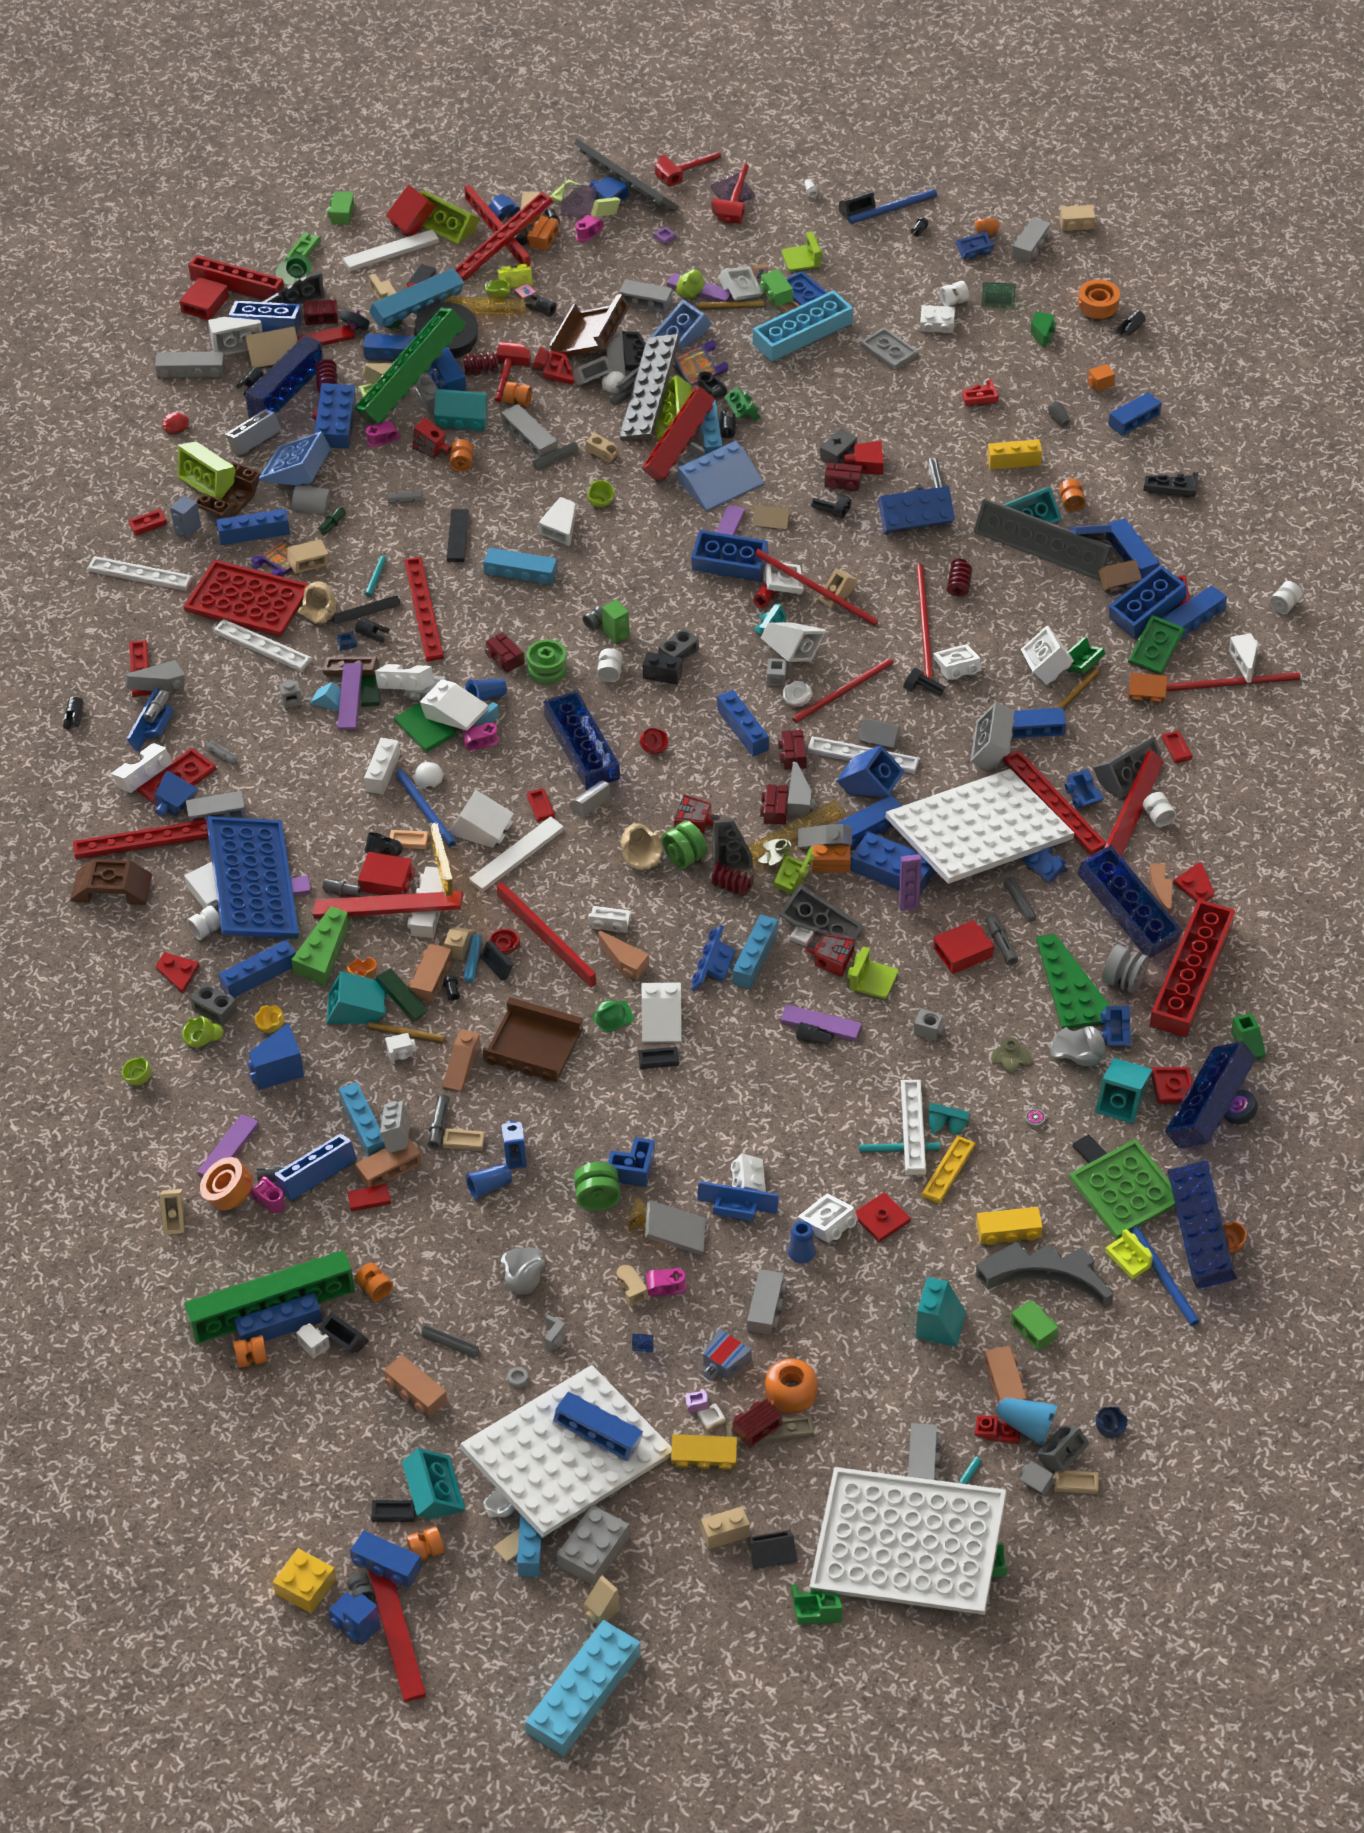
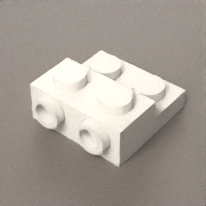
(740, 283)
(937, 319)
(780, 581)
(958, 662)
(829, 1218)

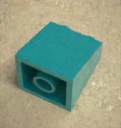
(355, 1000)
(1123, 1090)
(939, 1313)

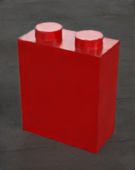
(410, 211)
(204, 298)
(386, 874)
(963, 946)

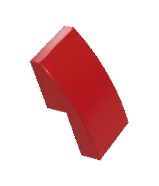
(994, 1430)

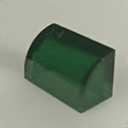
(998, 295)

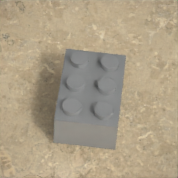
(992, 736)
(593, 1545)

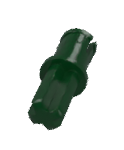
(332, 520)

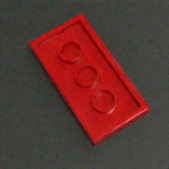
(189, 766)

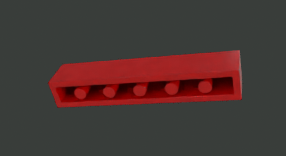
(236, 278)
(678, 434)

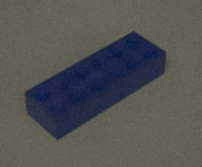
(285, 377)
(581, 739)
(1129, 902)
(1210, 1095)
(1202, 1224)

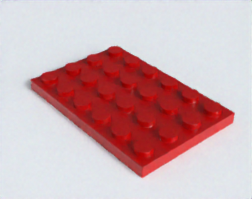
(246, 597)

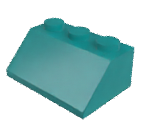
(461, 410)
(1038, 504)
(432, 1484)

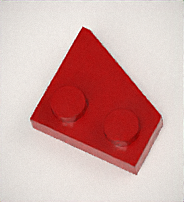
(558, 368)
(980, 394)
(1195, 883)
(177, 970)

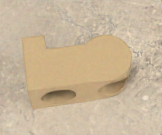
(601, 448)
(634, 1287)

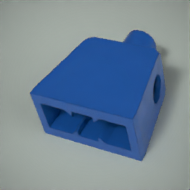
(610, 188)
(172, 795)
(513, 1136)

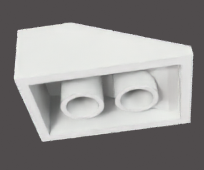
(229, 333)
(1047, 655)
(452, 705)
(661, 1013)

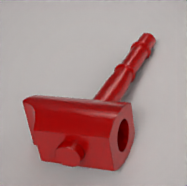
(672, 174)
(732, 210)
(510, 354)

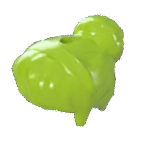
(693, 284)
(200, 1032)

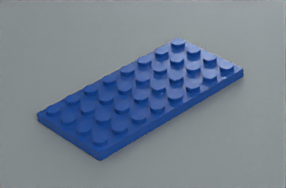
(252, 877)

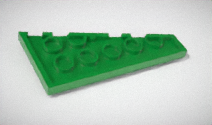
(1073, 993)

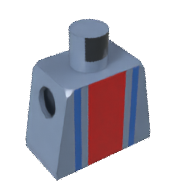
(725, 1356)

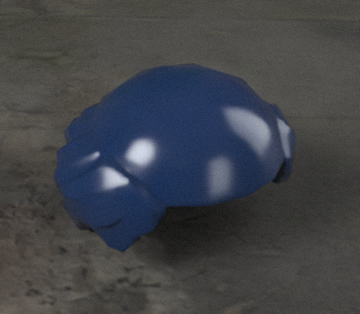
(1111, 1422)

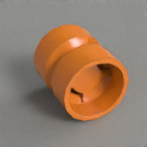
(517, 394)
(461, 455)
(1072, 495)
(373, 1281)
(250, 1352)
(426, 1544)

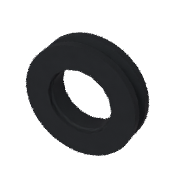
(460, 344)

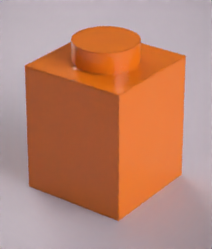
(1101, 377)

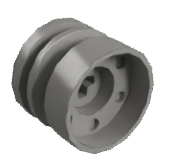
(1125, 969)

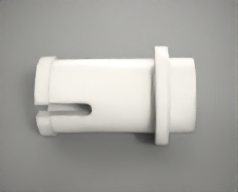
(811, 189)

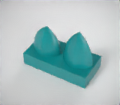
(776, 615)
(939, 1115)

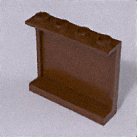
(589, 329)
(534, 1040)

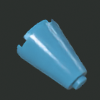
(1027, 1417)

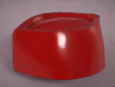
(540, 359)
(505, 940)

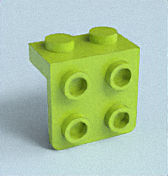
(803, 256)
(792, 872)
(870, 976)

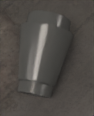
(1059, 413)

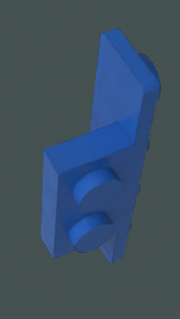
(145, 729)
(715, 959)
(737, 1201)

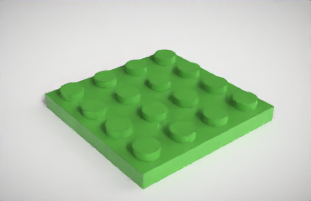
(1124, 1188)

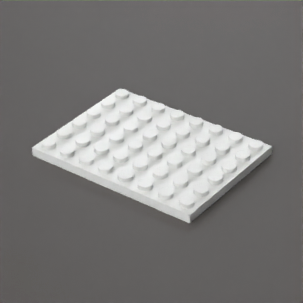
(979, 825)
(553, 1471)
(909, 1540)

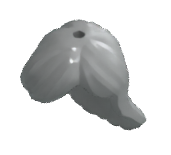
(1082, 1046)
(522, 1269)

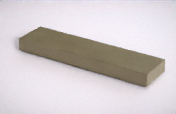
(791, 1429)

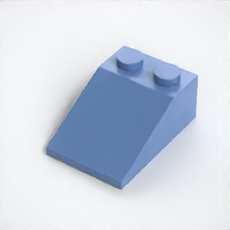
(686, 322)

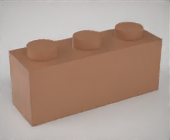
(431, 972)
(386, 1166)
(1004, 1374)
(415, 1386)

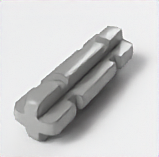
(404, 496)
(221, 752)

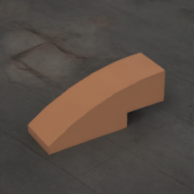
(1159, 886)

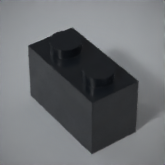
(662, 668)

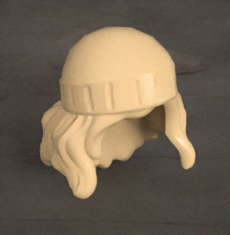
(318, 603)
(641, 847)

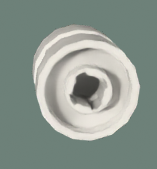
(954, 294)
(1285, 597)
(609, 665)
(1159, 809)
(202, 924)

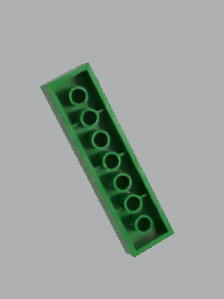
(410, 365)
(215, 1313)

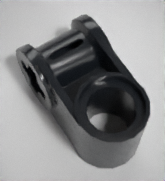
(711, 384)
(383, 845)

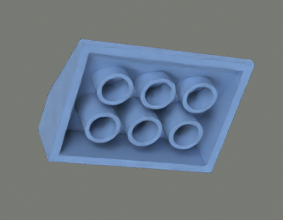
(297, 461)
(719, 476)

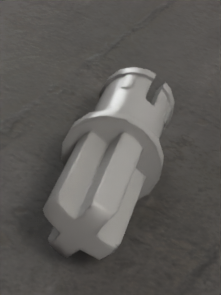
(156, 706)

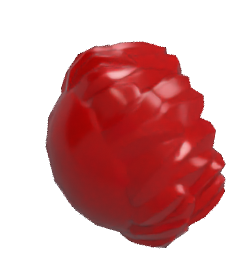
(175, 422)
(654, 741)

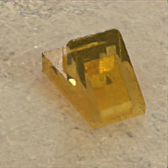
(637, 1215)

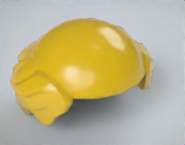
(269, 1019)

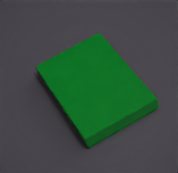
(1156, 645)
(423, 731)

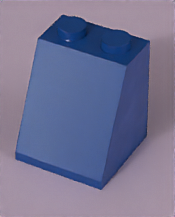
(871, 773)
(276, 1060)

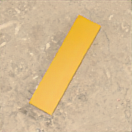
(948, 1169)

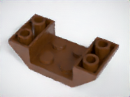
(236, 497)
(112, 878)

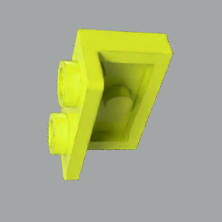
(516, 276)
(1130, 1255)

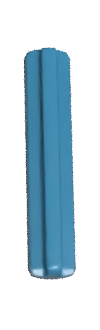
(472, 959)

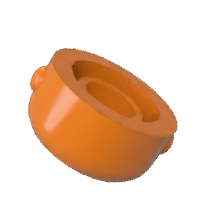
(1099, 299)
(226, 1184)
(795, 1398)

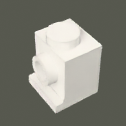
(400, 1047)
(312, 1340)

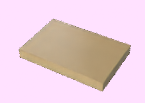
(270, 346)

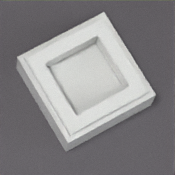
(802, 936)
(711, 1417)

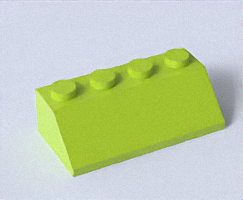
(449, 220)
(675, 396)
(204, 470)

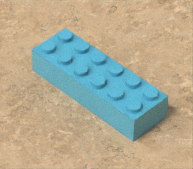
(802, 325)
(583, 1688)

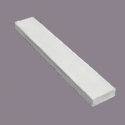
(390, 250)
(140, 573)
(262, 645)
(847, 751)
(516, 854)
(913, 1127)

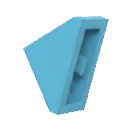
(327, 697)

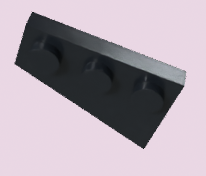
(633, 349)
(1178, 485)

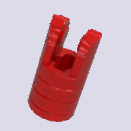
(763, 596)

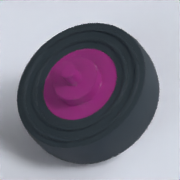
(354, 319)
(1242, 1108)

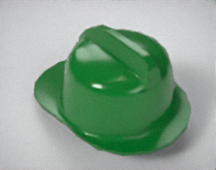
(294, 269)
(612, 1015)

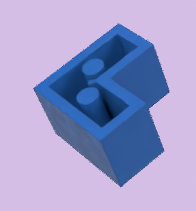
(636, 1166)
(355, 1616)

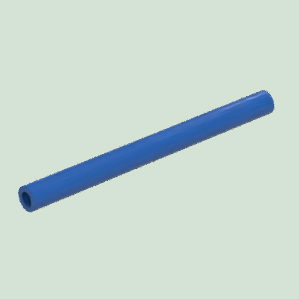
(892, 206)
(425, 808)
(1167, 1280)

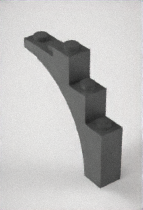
(1045, 1263)

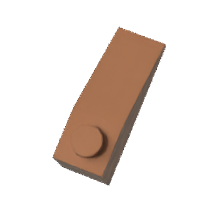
(627, 959)
(461, 1060)

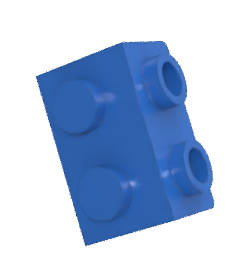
(974, 245)
(1046, 864)

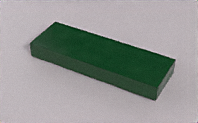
(369, 690)
(401, 994)

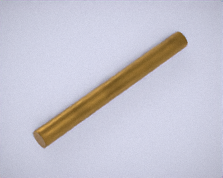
(725, 305)
(1078, 688)
(412, 1033)

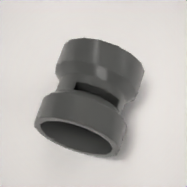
(593, 619)
(360, 1585)

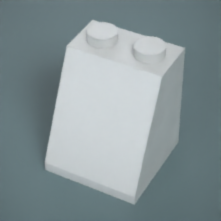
(793, 640)
(482, 821)

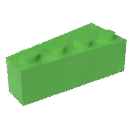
(321, 949)

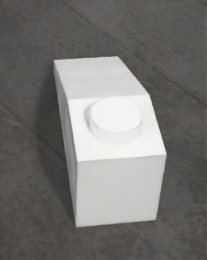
(1244, 651)

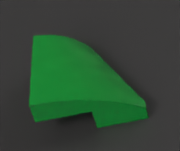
(816, 1607)

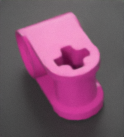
(587, 228)
(382, 433)
(478, 736)
(268, 1195)
(664, 1282)

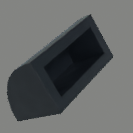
(857, 204)
(343, 1333)
(772, 1549)

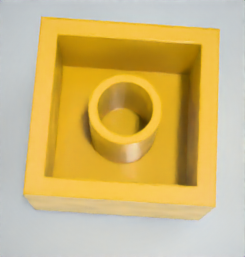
(304, 1580)

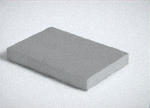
(889, 348)
(675, 1227)

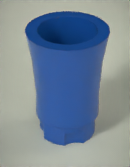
(487, 688)
(488, 1180)
(801, 1243)

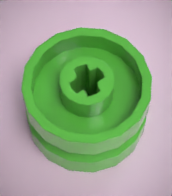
(546, 662)
(684, 844)
(597, 1186)

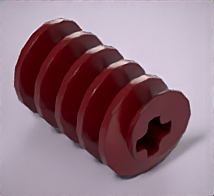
(481, 363)
(326, 373)
(959, 577)
(730, 880)

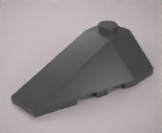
(306, 289)
(1121, 770)
(730, 846)
(815, 914)

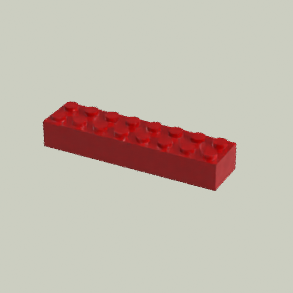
(1192, 968)

